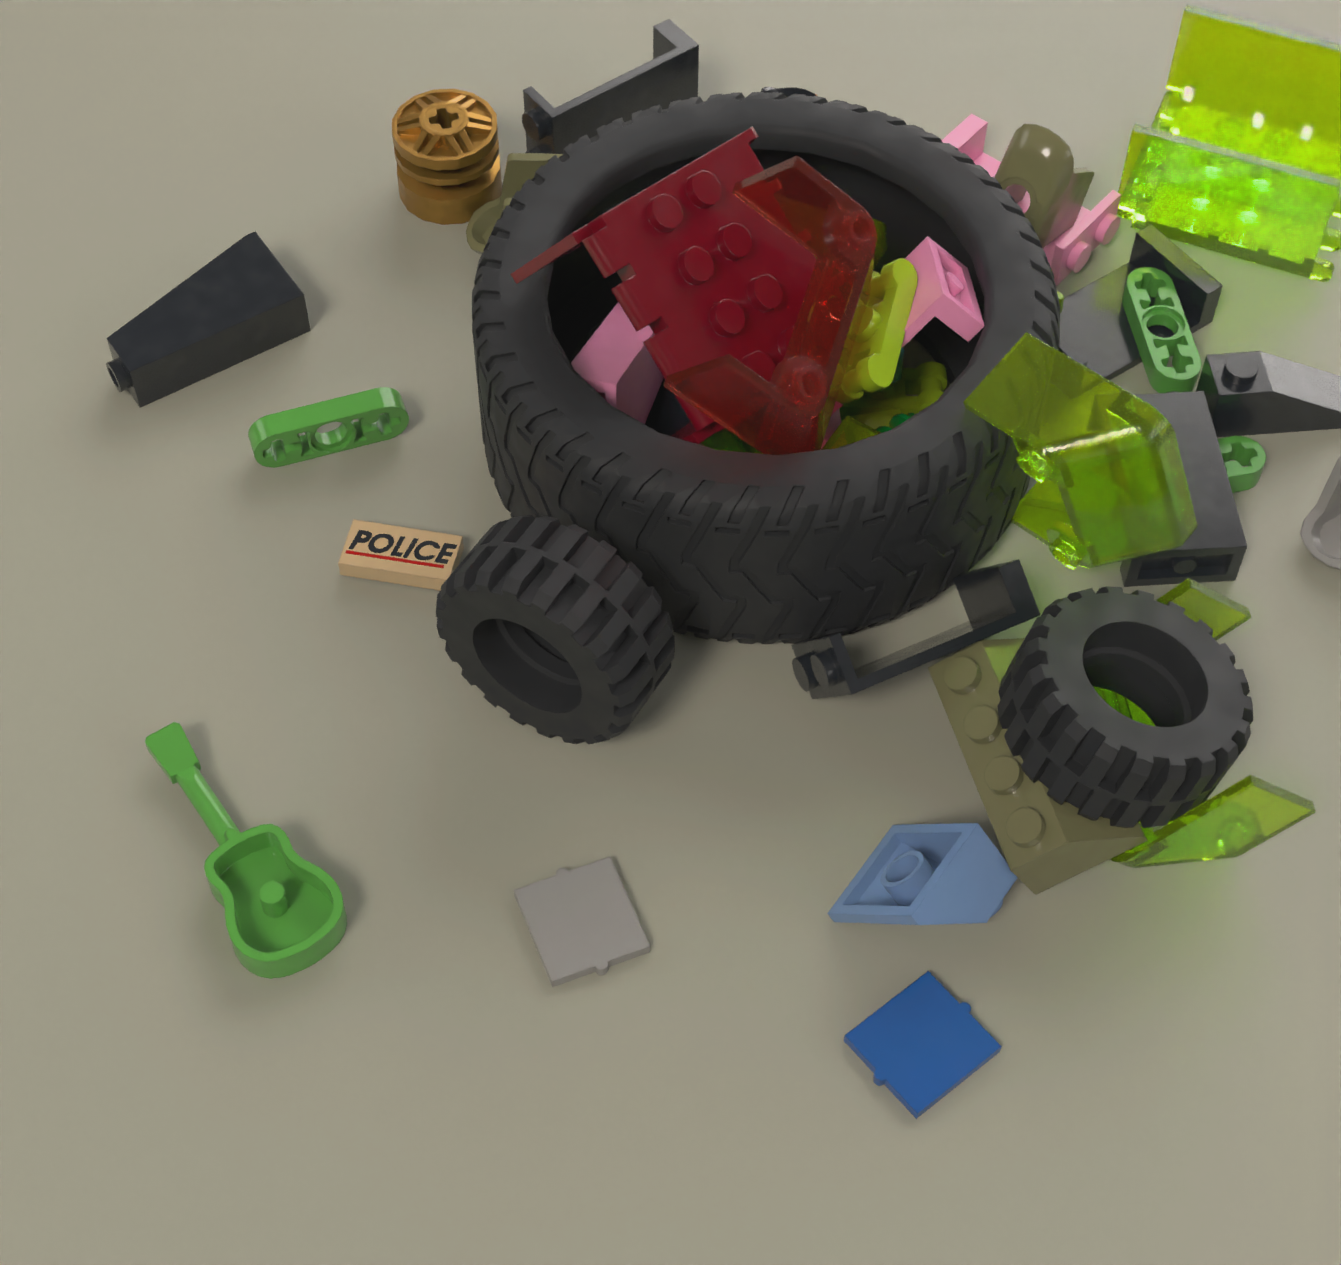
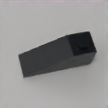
(1268, 395)

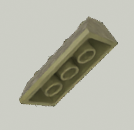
(1037, 835)

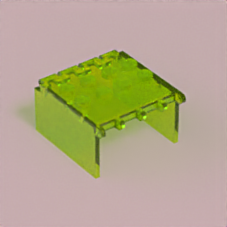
(1243, 146)

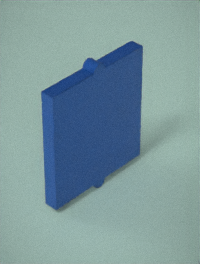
(922, 1044)

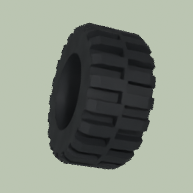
(556, 629)
(1095, 753)

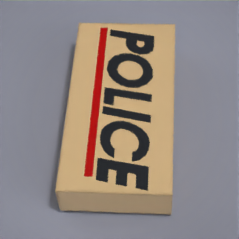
(400, 554)

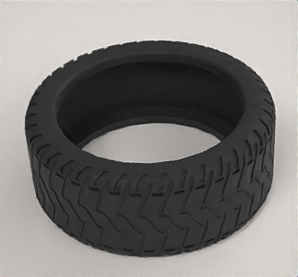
(745, 537)

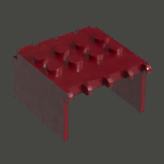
(699, 270)

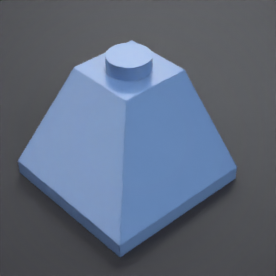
(927, 878)

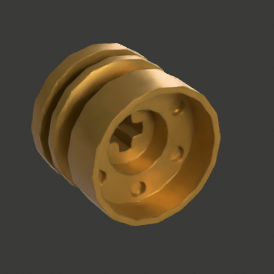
(446, 155)

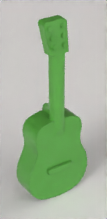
(275, 903)

